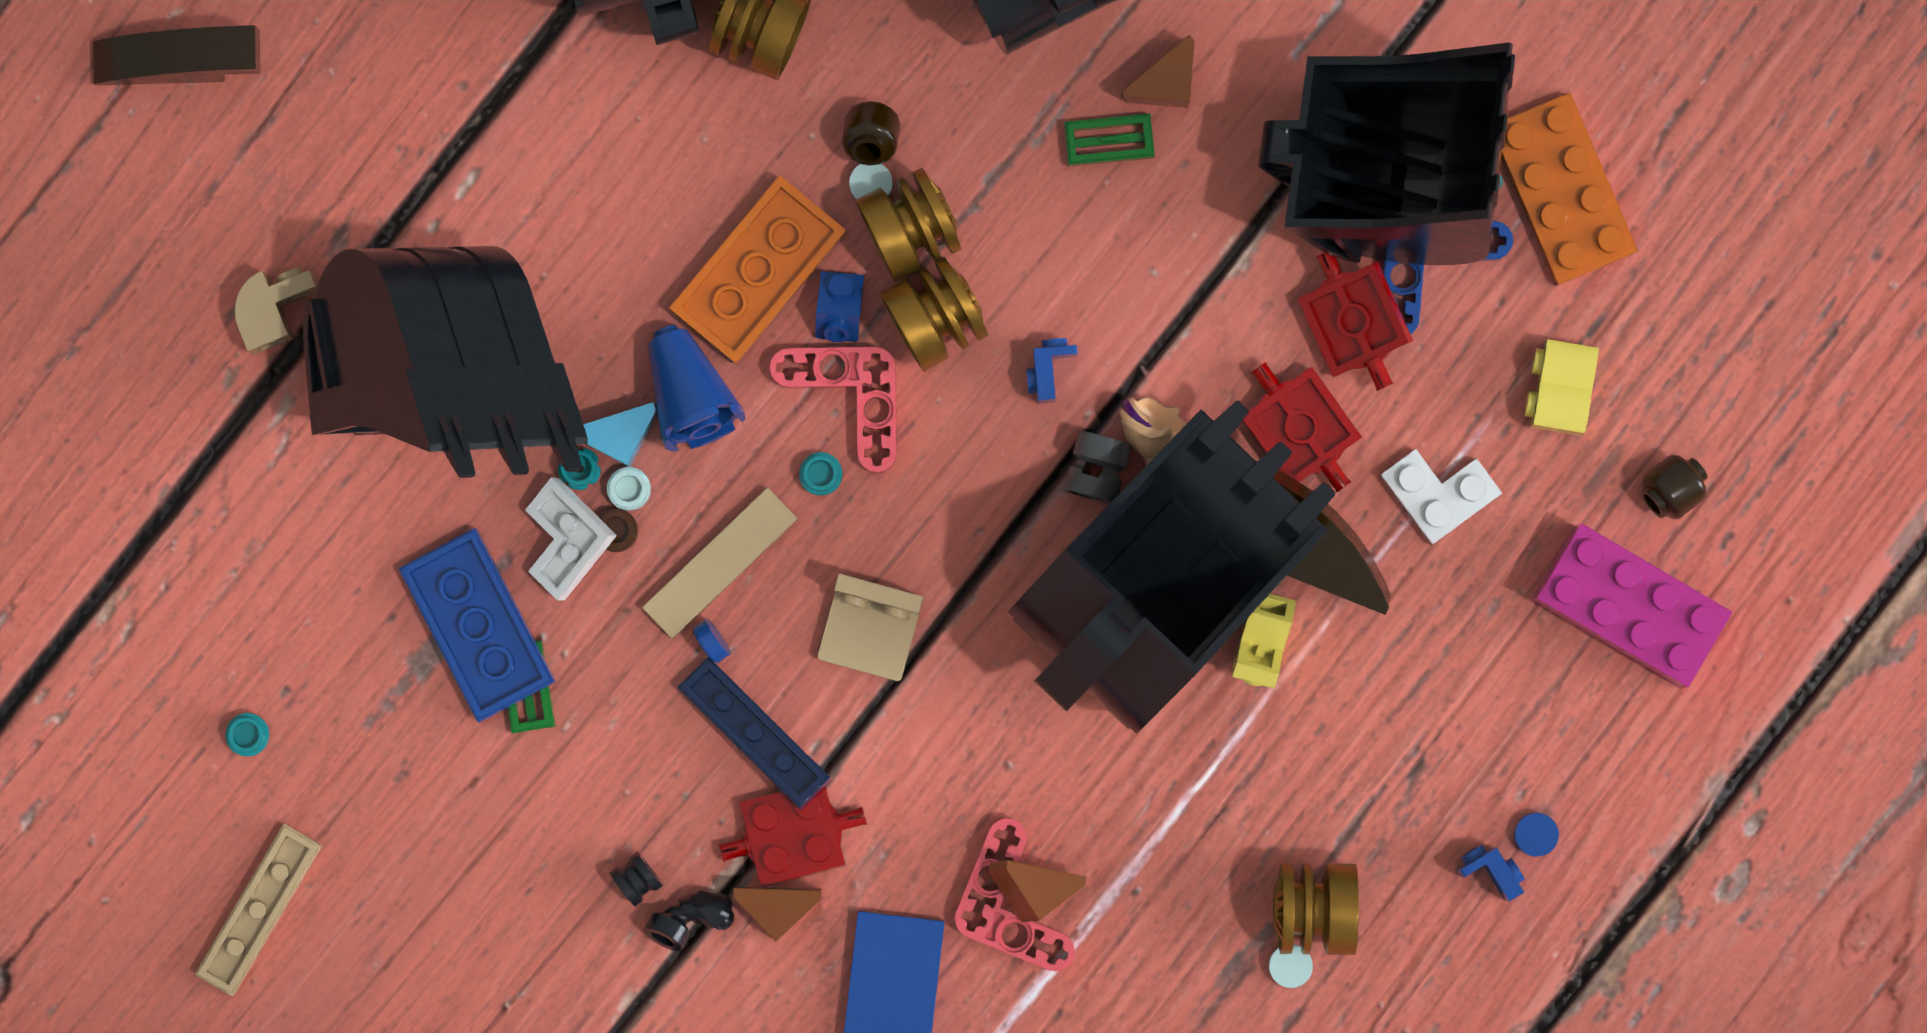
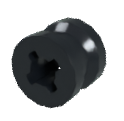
(636, 879)

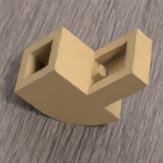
(260, 310)

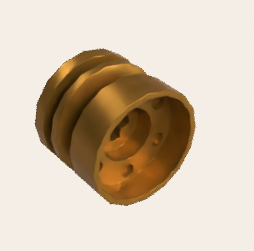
(762, 25)
(909, 224)
(934, 313)
(1317, 908)

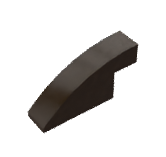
(177, 56)
(1339, 558)

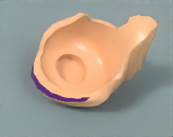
(1149, 425)

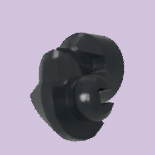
(707, 908)

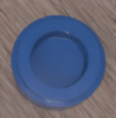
(711, 641)
(1536, 834)

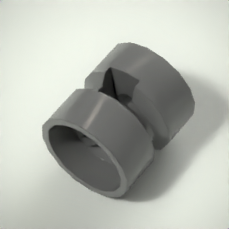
(1102, 453)

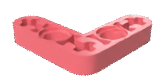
(852, 378)
(998, 917)

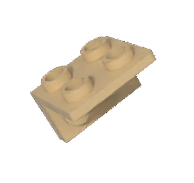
(870, 627)

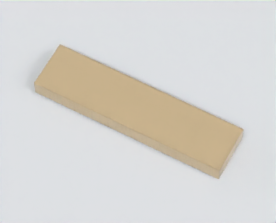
(720, 563)
(258, 909)

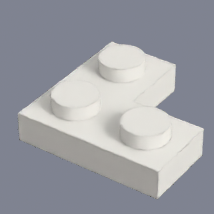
(1437, 505)
(577, 535)

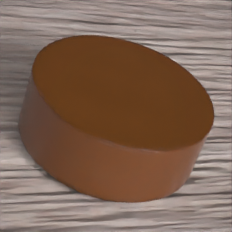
(624, 526)

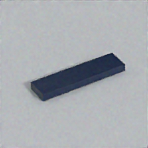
(754, 733)

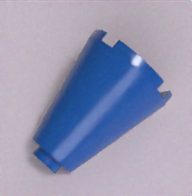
(689, 392)

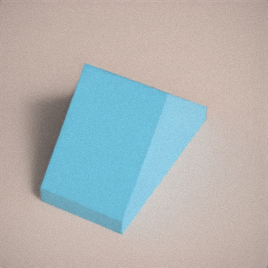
(622, 433)

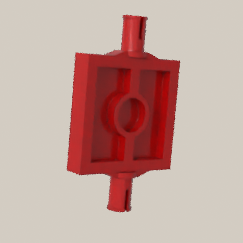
(1355, 319)
(1306, 421)
(791, 841)

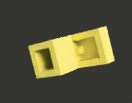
(1263, 642)

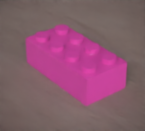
(1631, 606)

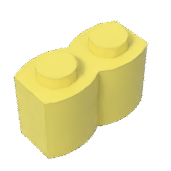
(1563, 387)

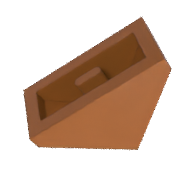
(1167, 80)
(1034, 889)
(776, 908)

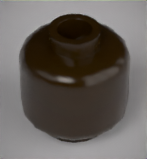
(871, 133)
(1674, 487)

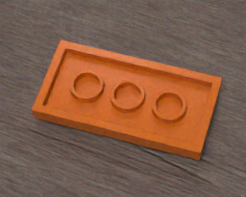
(1565, 190)
(758, 269)

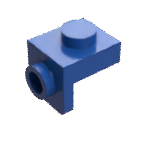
(839, 306)
(1041, 377)
(1503, 873)

